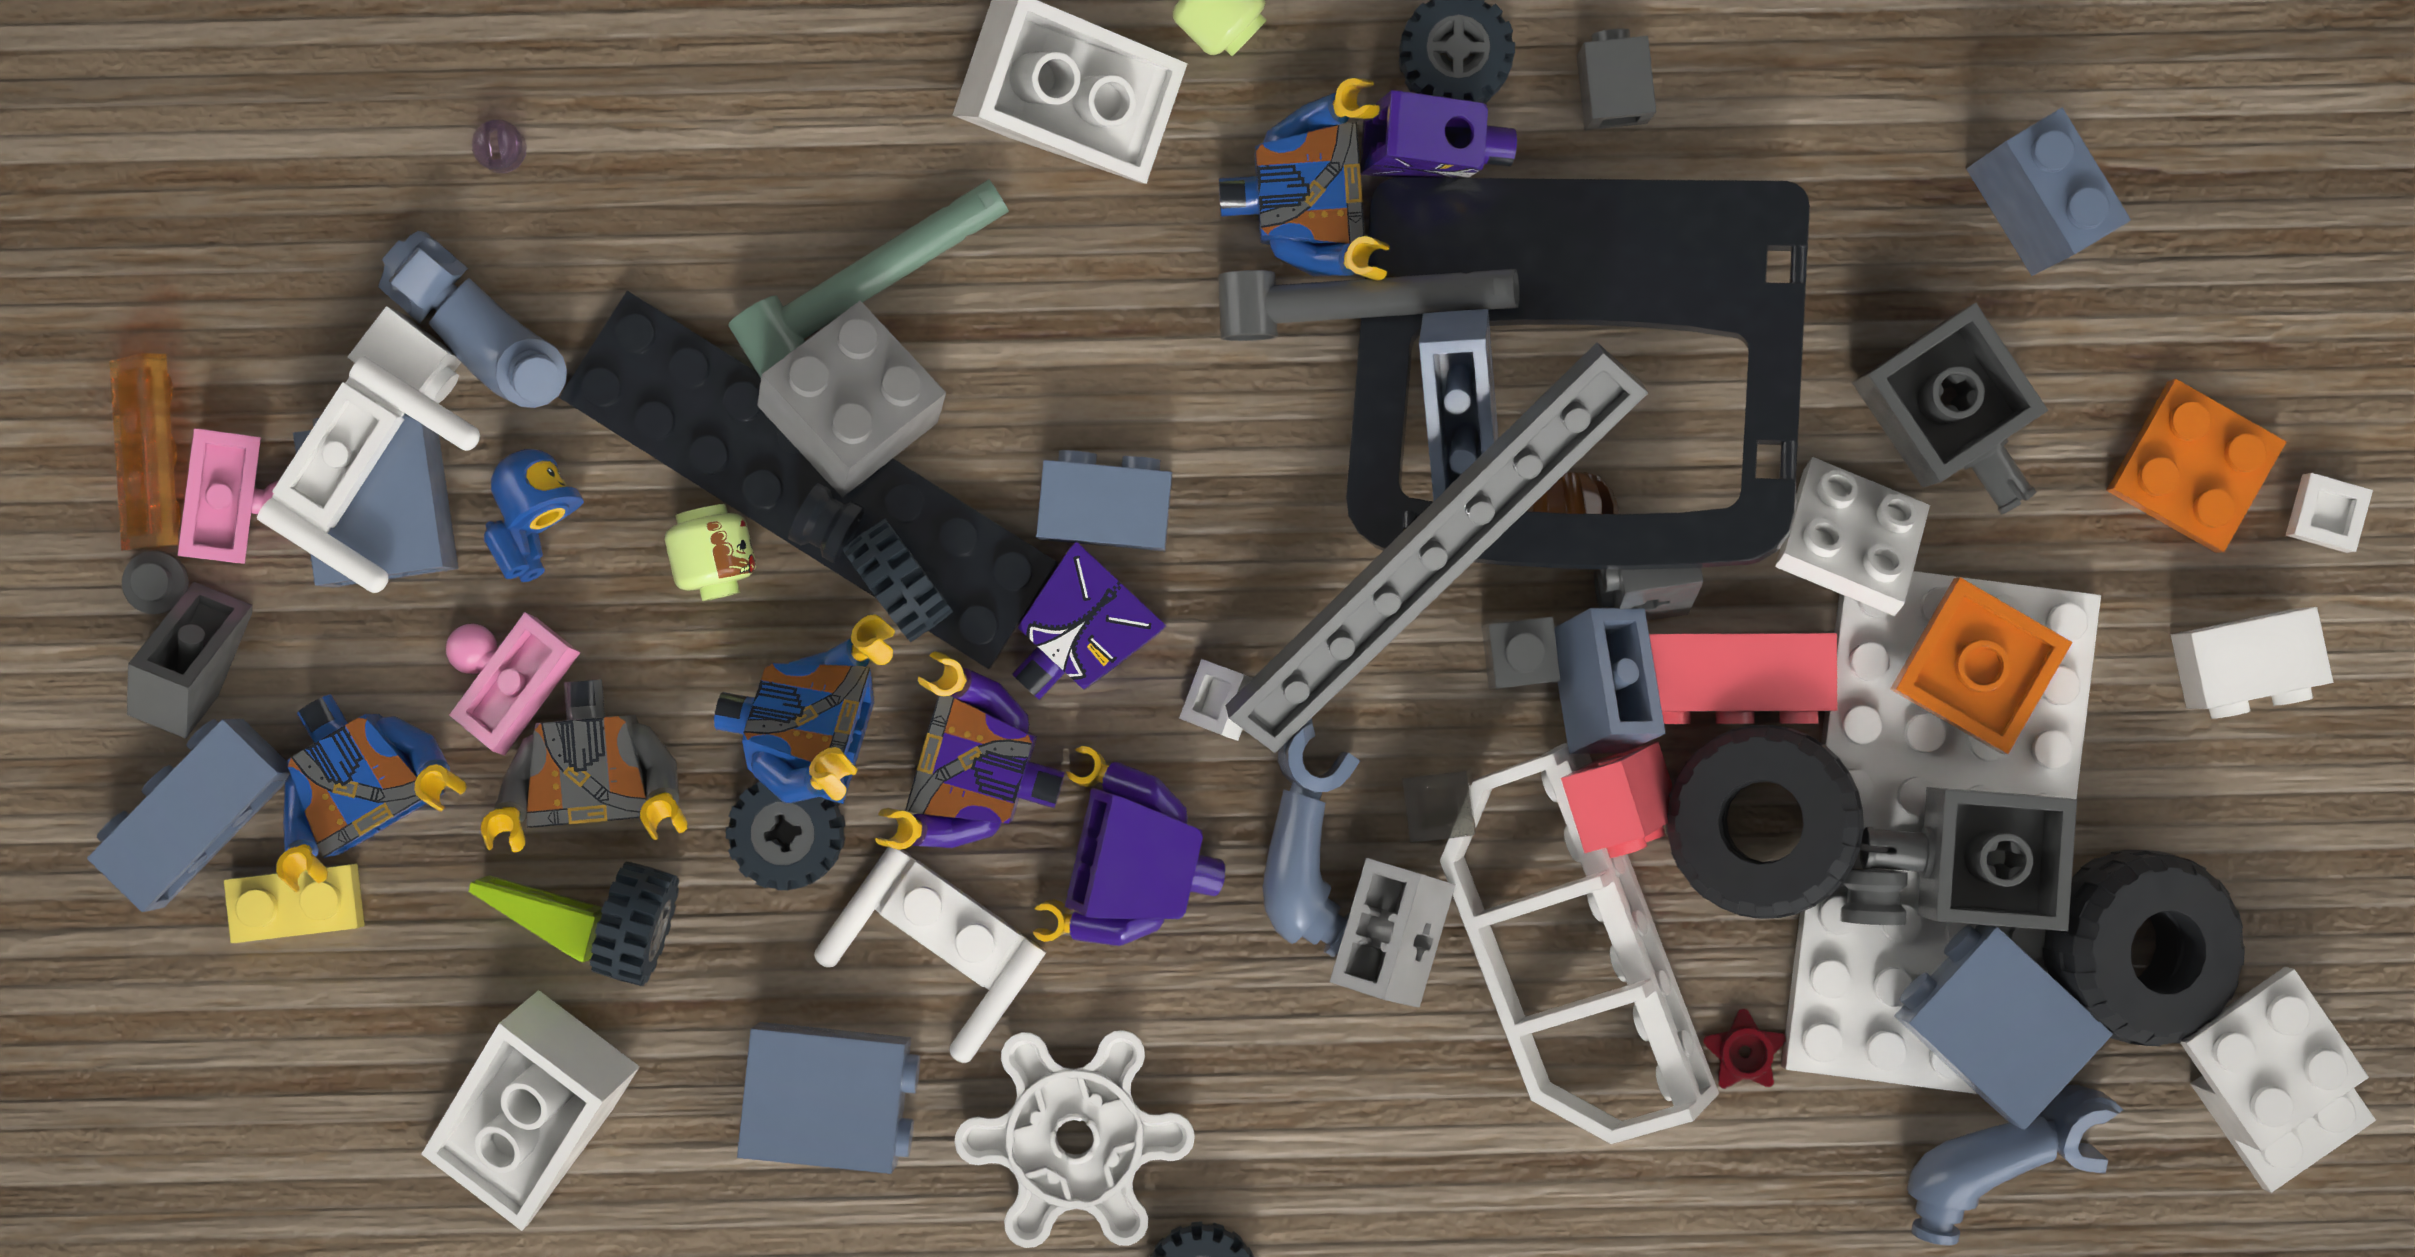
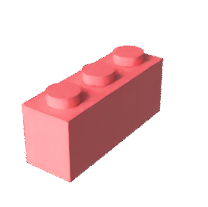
(1746, 675)

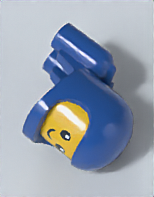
(531, 500)

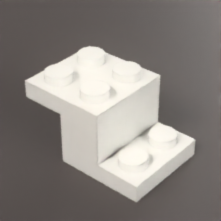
(2278, 1079)

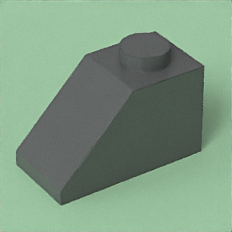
(186, 660)

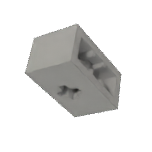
(1392, 933)

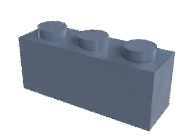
(1457, 391)
(189, 813)

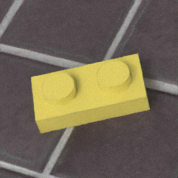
(269, 909)

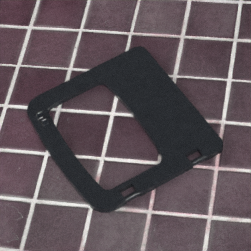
(1602, 257)

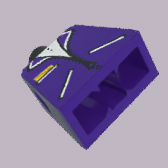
(1412, 136)
(1082, 625)

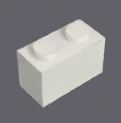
(2251, 660)

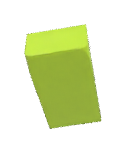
(553, 917)

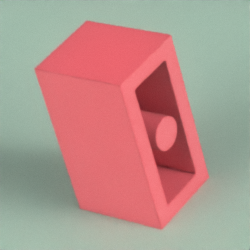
(1620, 800)

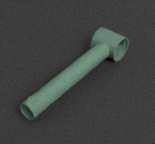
(772, 331)

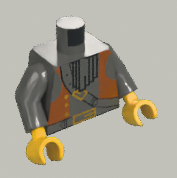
(586, 773)

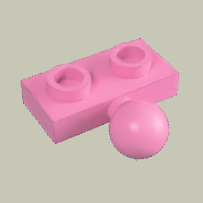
(220, 496)
(511, 677)

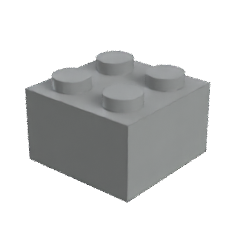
(850, 398)

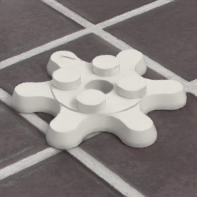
(1061, 1181)

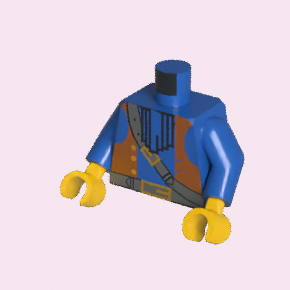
(1311, 188)
(810, 716)
(354, 784)

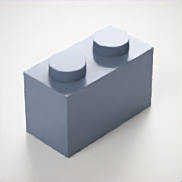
(1103, 502)
(1607, 681)

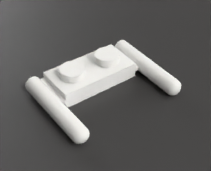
(341, 456)
(950, 927)

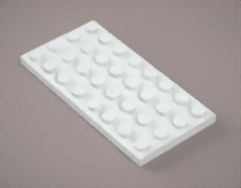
(1852, 973)

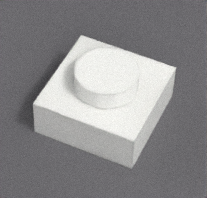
(2329, 512)
(1209, 694)

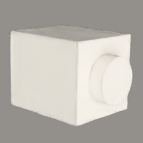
(409, 354)

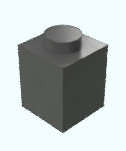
(1616, 80)
(1520, 653)

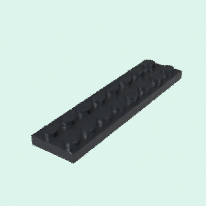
(703, 421)

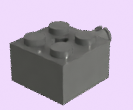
(1972, 432)
(1953, 850)

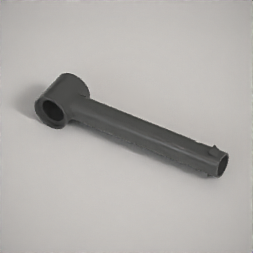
(1254, 303)

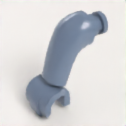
(472, 325)
(1292, 880)
(1969, 1166)

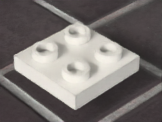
(1854, 536)

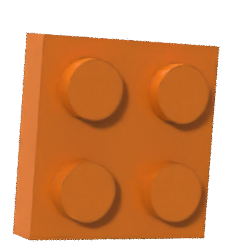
(2196, 466)
(1981, 665)

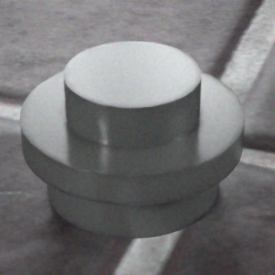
(154, 582)

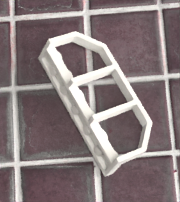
(1634, 954)

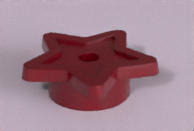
(1762, 1050)

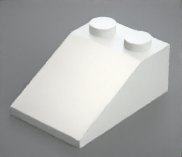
(1070, 87)
(529, 1108)

